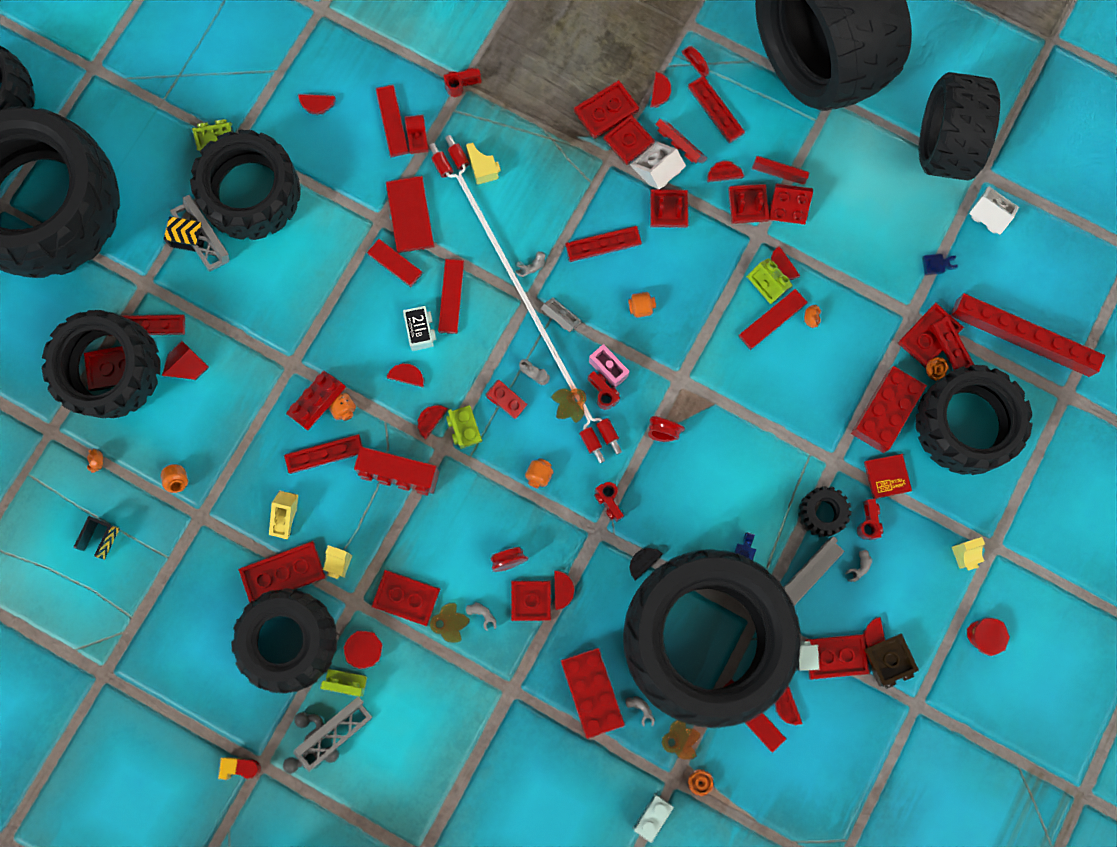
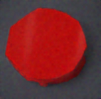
(664, 430)
(508, 559)
(988, 636)
(363, 649)

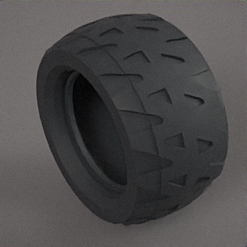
(835, 49)
(90, 205)
(775, 629)

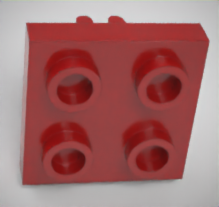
(790, 203)
(748, 204)
(669, 208)

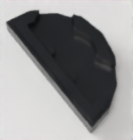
(642, 561)

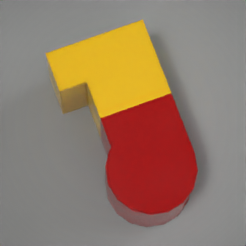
(245, 767)

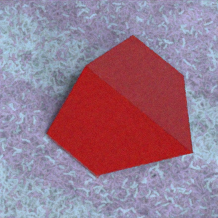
(183, 363)

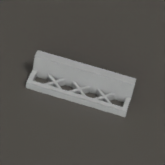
(207, 232)
(813, 570)
(326, 729)

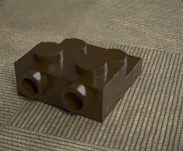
(891, 661)

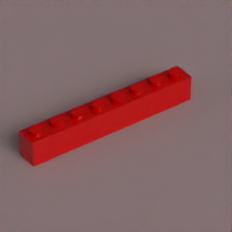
(1027, 335)

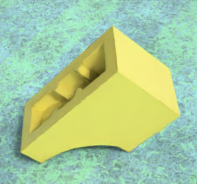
(483, 166)
(282, 514)
(969, 553)
(336, 562)

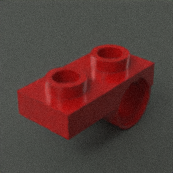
(464, 78)
(416, 134)
(598, 382)
(506, 399)
(612, 509)
(872, 511)

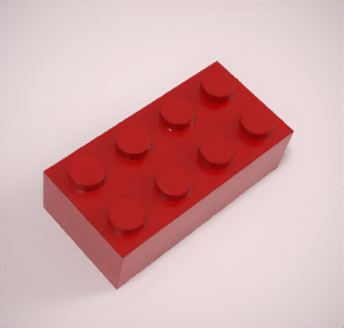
(888, 409)
(396, 470)
(592, 693)

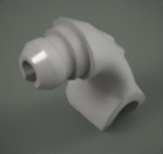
(538, 263)
(533, 372)
(865, 563)
(479, 609)
(639, 703)

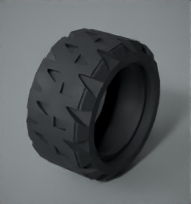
(959, 126)
(226, 154)
(64, 356)
(1005, 398)

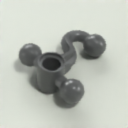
(302, 720)

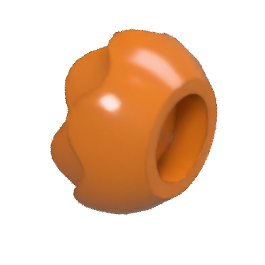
(812, 316)
(937, 368)
(95, 460)
(705, 787)

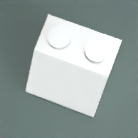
(658, 164)
(994, 211)

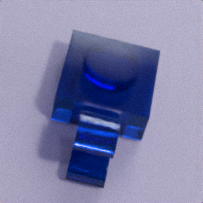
(745, 549)

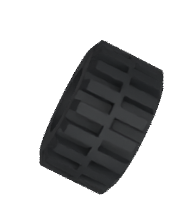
(839, 505)

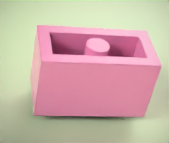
(609, 366)

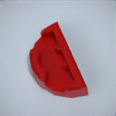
(696, 60)
(661, 90)
(316, 103)
(724, 171)
(784, 264)
(406, 374)
(429, 419)
(563, 590)
(874, 632)
(787, 708)

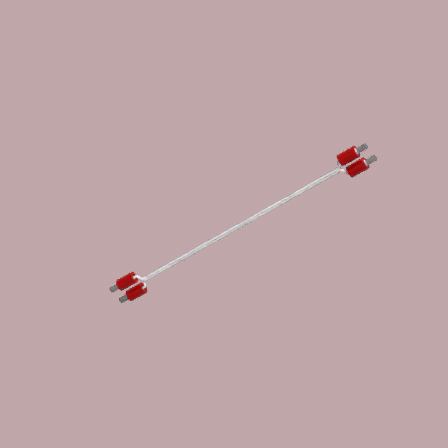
(461, 162)

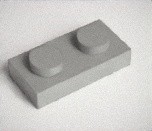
(561, 315)

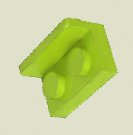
(206, 133)
(769, 280)
(465, 427)
(344, 682)

